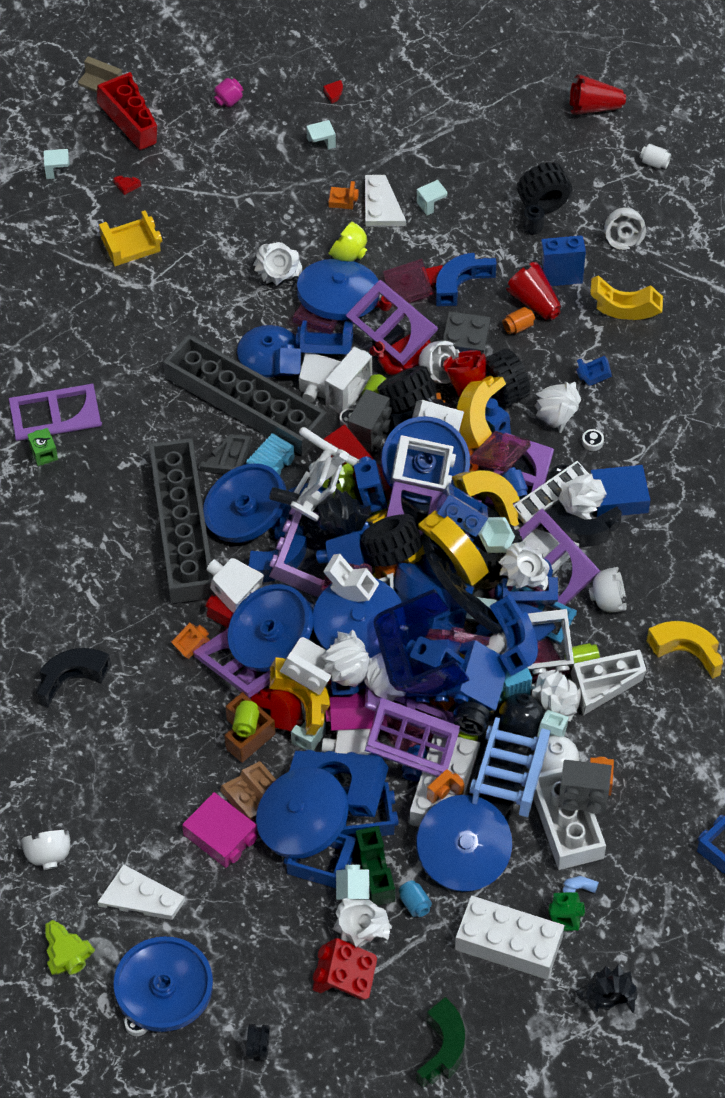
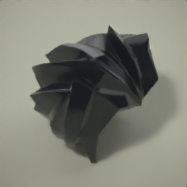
(342, 514)
(609, 989)

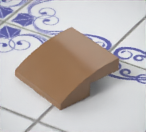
(248, 789)

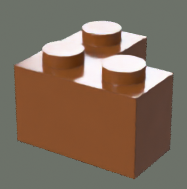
(245, 746)

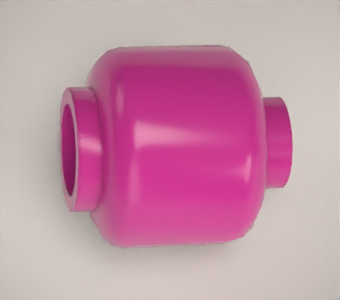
(228, 92)

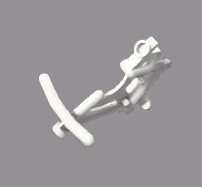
(319, 472)

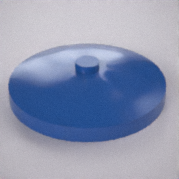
(335, 287)
(420, 464)
(240, 503)
(339, 614)
(269, 626)
(302, 812)
(463, 843)
(163, 984)

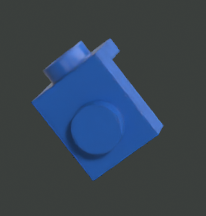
(594, 371)

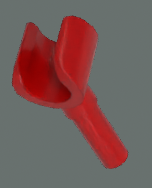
(384, 304)

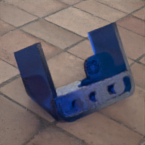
(406, 623)

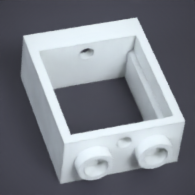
(348, 380)
(425, 446)
(551, 617)

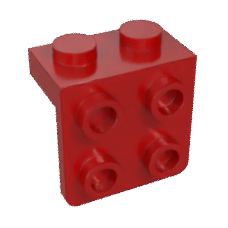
(345, 968)

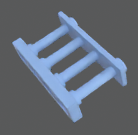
(527, 780)

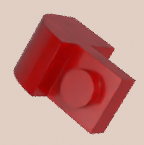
(284, 706)

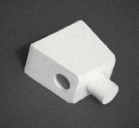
(313, 375)
(233, 581)
(347, 741)

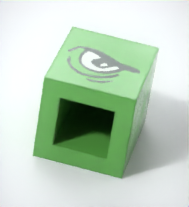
(42, 446)

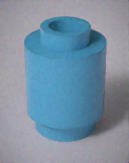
(415, 898)

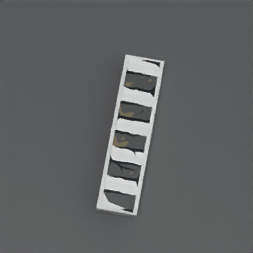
(547, 494)

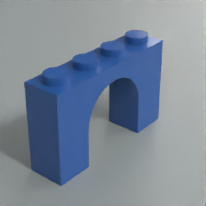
(366, 770)

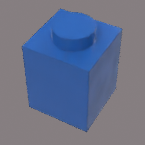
(287, 361)

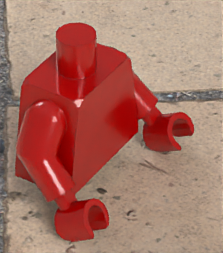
(389, 363)

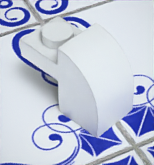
(348, 582)

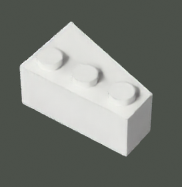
(607, 677)

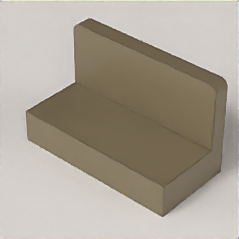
(97, 73)

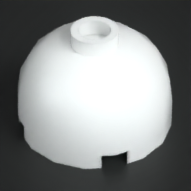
(624, 228)
(433, 358)
(608, 590)
(558, 750)
(47, 848)

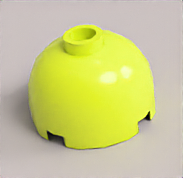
(350, 244)

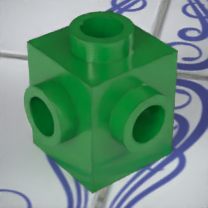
(567, 910)

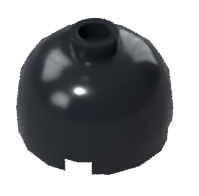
(521, 714)

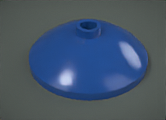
(258, 354)

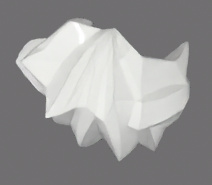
(277, 262)
(557, 404)
(582, 495)
(524, 567)
(346, 660)
(378, 681)
(557, 693)
(361, 921)

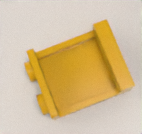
(131, 240)

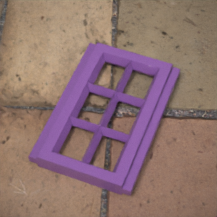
(419, 718)

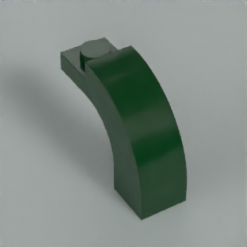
(450, 1027)

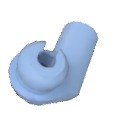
(580, 882)

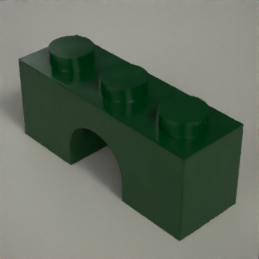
(372, 858)

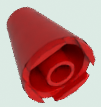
(594, 96)
(535, 291)
(466, 368)

